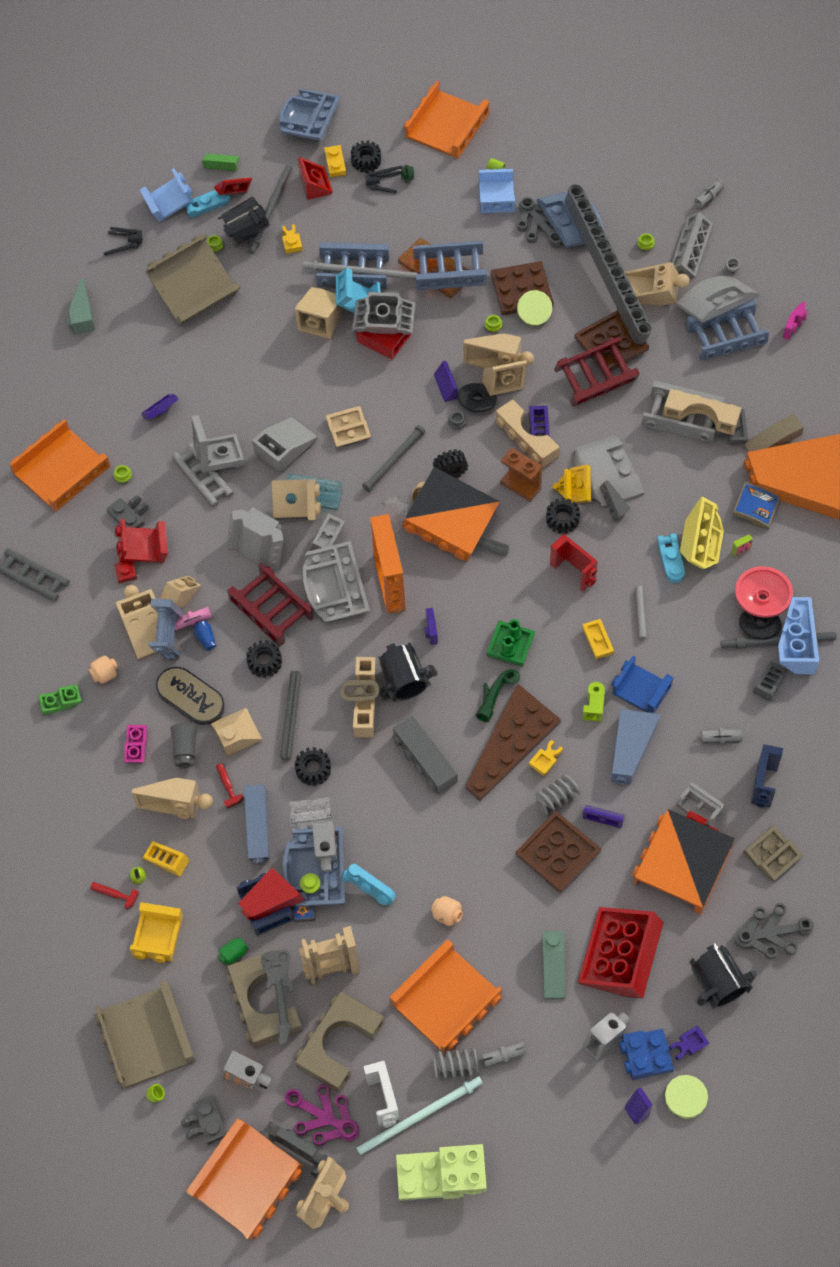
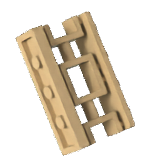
(330, 956)

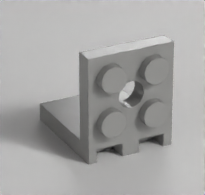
(208, 449)

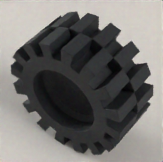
(363, 149)
(452, 463)
(562, 506)
(264, 648)
(312, 777)

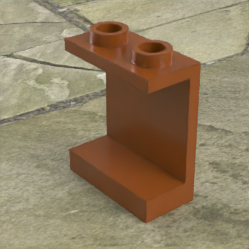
(523, 475)

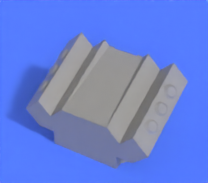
(384, 314)
(256, 537)

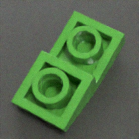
(61, 700)

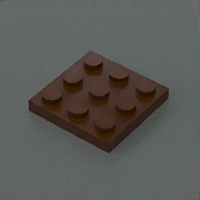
(514, 281)
(606, 328)
(558, 851)

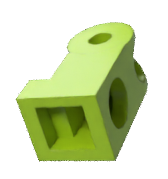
(595, 696)

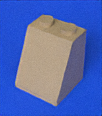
(318, 313)

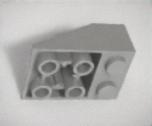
(283, 443)

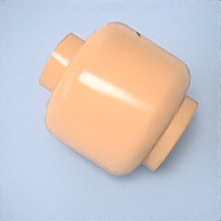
(103, 669)
(447, 911)

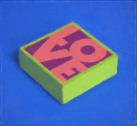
(742, 545)

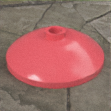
(764, 583)

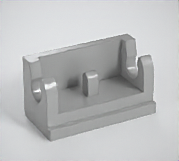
(328, 532)
(701, 803)

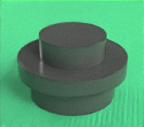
(457, 420)

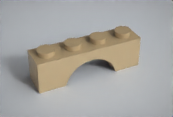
(683, 404)
(539, 448)
(365, 709)

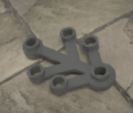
(528, 206)
(771, 932)

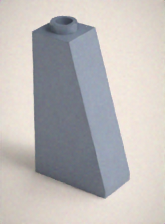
(632, 741)
(257, 823)

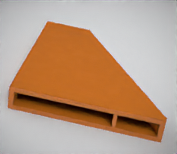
(800, 473)

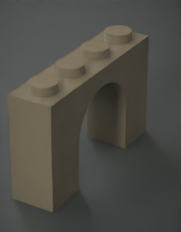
(343, 1012)
(262, 1027)

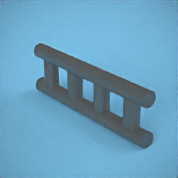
(42, 572)

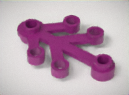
(324, 1117)

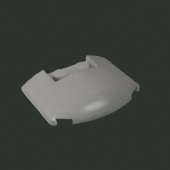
(715, 297)
(609, 463)
(334, 582)

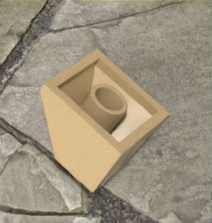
(504, 377)
(236, 732)

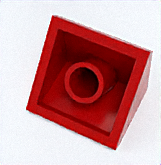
(314, 179)

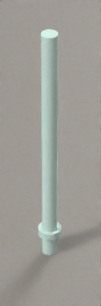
(466, 1088)

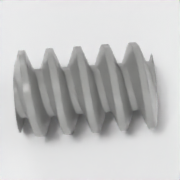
(556, 792)
(455, 1063)

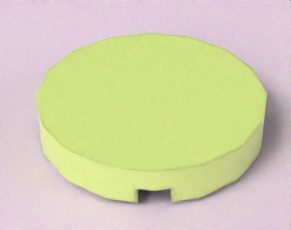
(534, 308)
(686, 1096)

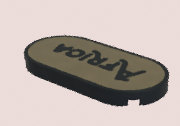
(190, 695)

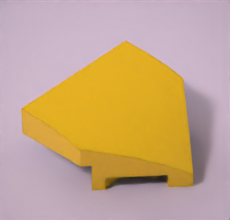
(575, 484)

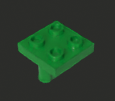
(511, 642)

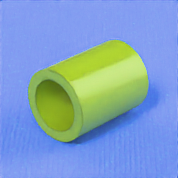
(495, 164)

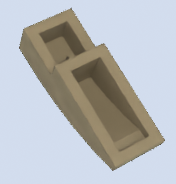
(776, 434)

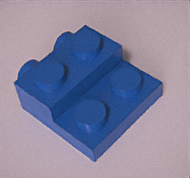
(646, 1053)

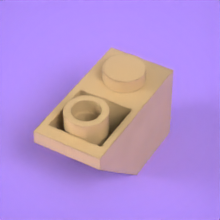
(180, 590)

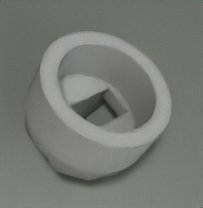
(732, 261)

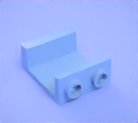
(496, 191)
(168, 197)

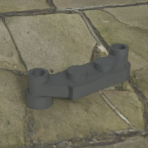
(291, 1141)

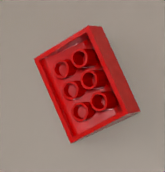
(621, 951)

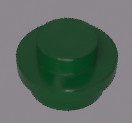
(407, 173)

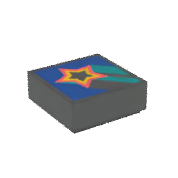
(303, 913)

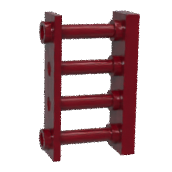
(596, 389)
(264, 621)

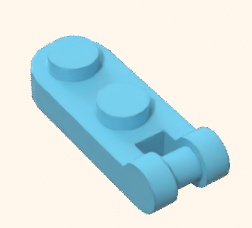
(206, 203)
(671, 558)
(369, 884)

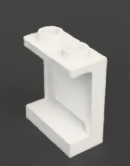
(375, 1074)

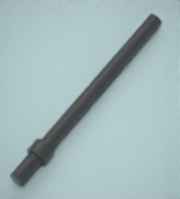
(741, 642)

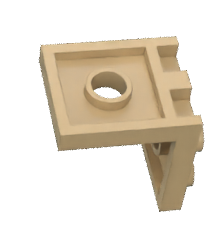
(306, 493)

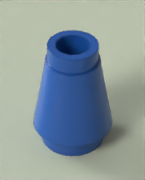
(205, 635)

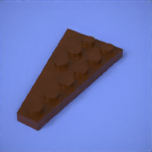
(517, 733)

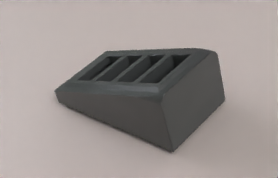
(614, 501)
(765, 692)

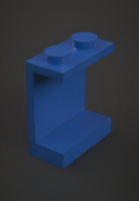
(641, 687)

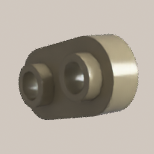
(359, 690)

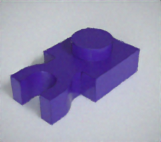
(431, 630)
(690, 1041)

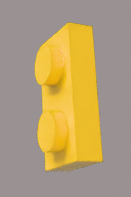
(335, 161)
(598, 639)

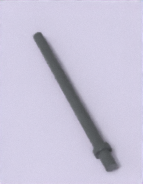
(255, 242)

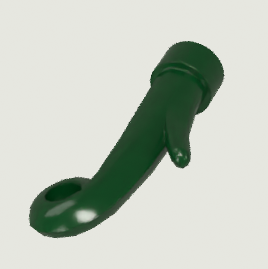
(485, 711)

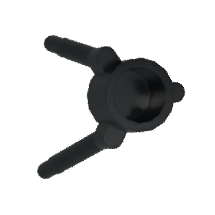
(373, 178)
(134, 236)

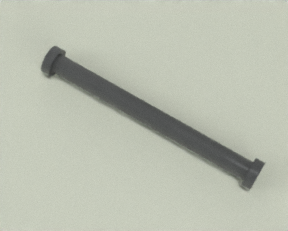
(368, 486)

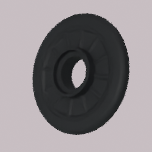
(466, 399)
(766, 631)

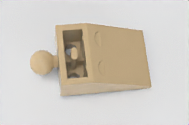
(657, 284)
(494, 351)
(139, 619)
(173, 797)

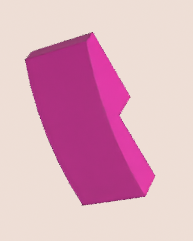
(795, 320)
(135, 744)

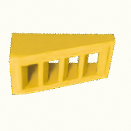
(176, 865)

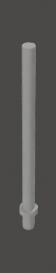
(359, 270)

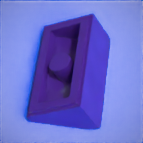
(446, 382)
(603, 816)

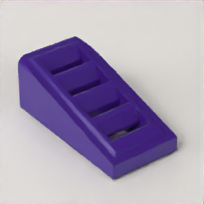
(538, 410)
(638, 1106)

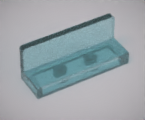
(329, 495)

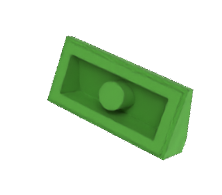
(220, 162)

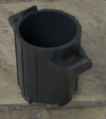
(244, 220)
(404, 673)
(720, 977)

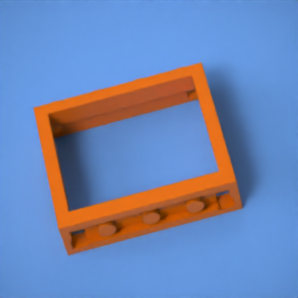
(387, 563)

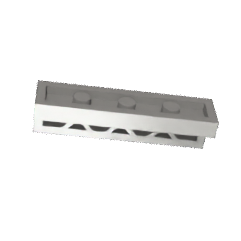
(688, 241)

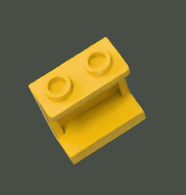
(156, 932)

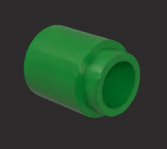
(232, 951)

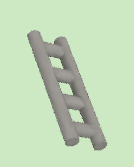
(201, 484)

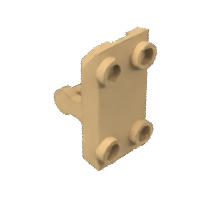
(323, 1194)

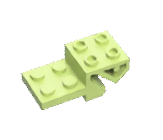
(442, 1173)

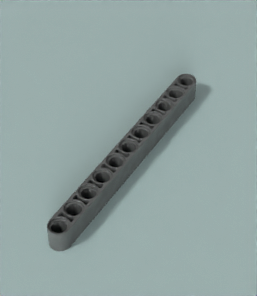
(608, 264)

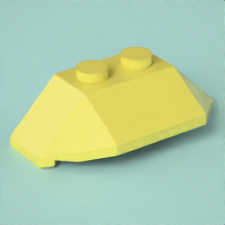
(702, 535)

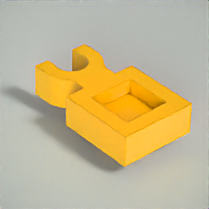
(291, 240)
(545, 760)

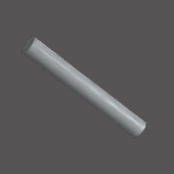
(640, 612)

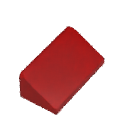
(233, 186)

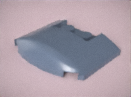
(308, 114)
(561, 218)
(301, 860)

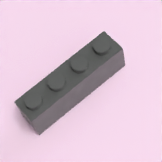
(425, 755)

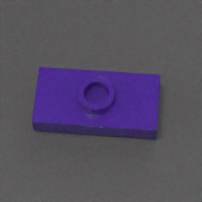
(159, 407)

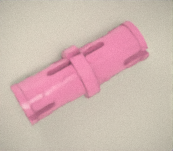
(204, 614)

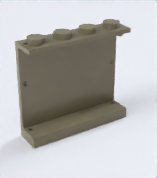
(190, 279)
(144, 1036)

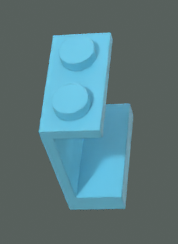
(349, 291)

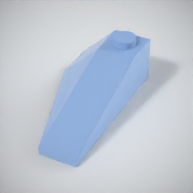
(798, 639)

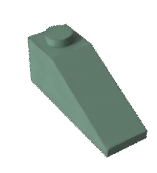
(80, 311)
(553, 964)

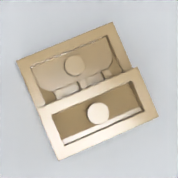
(348, 426)

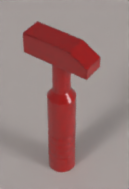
(234, 800)
(130, 900)

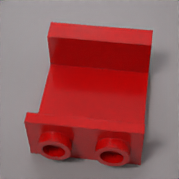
(141, 543)
(568, 550)

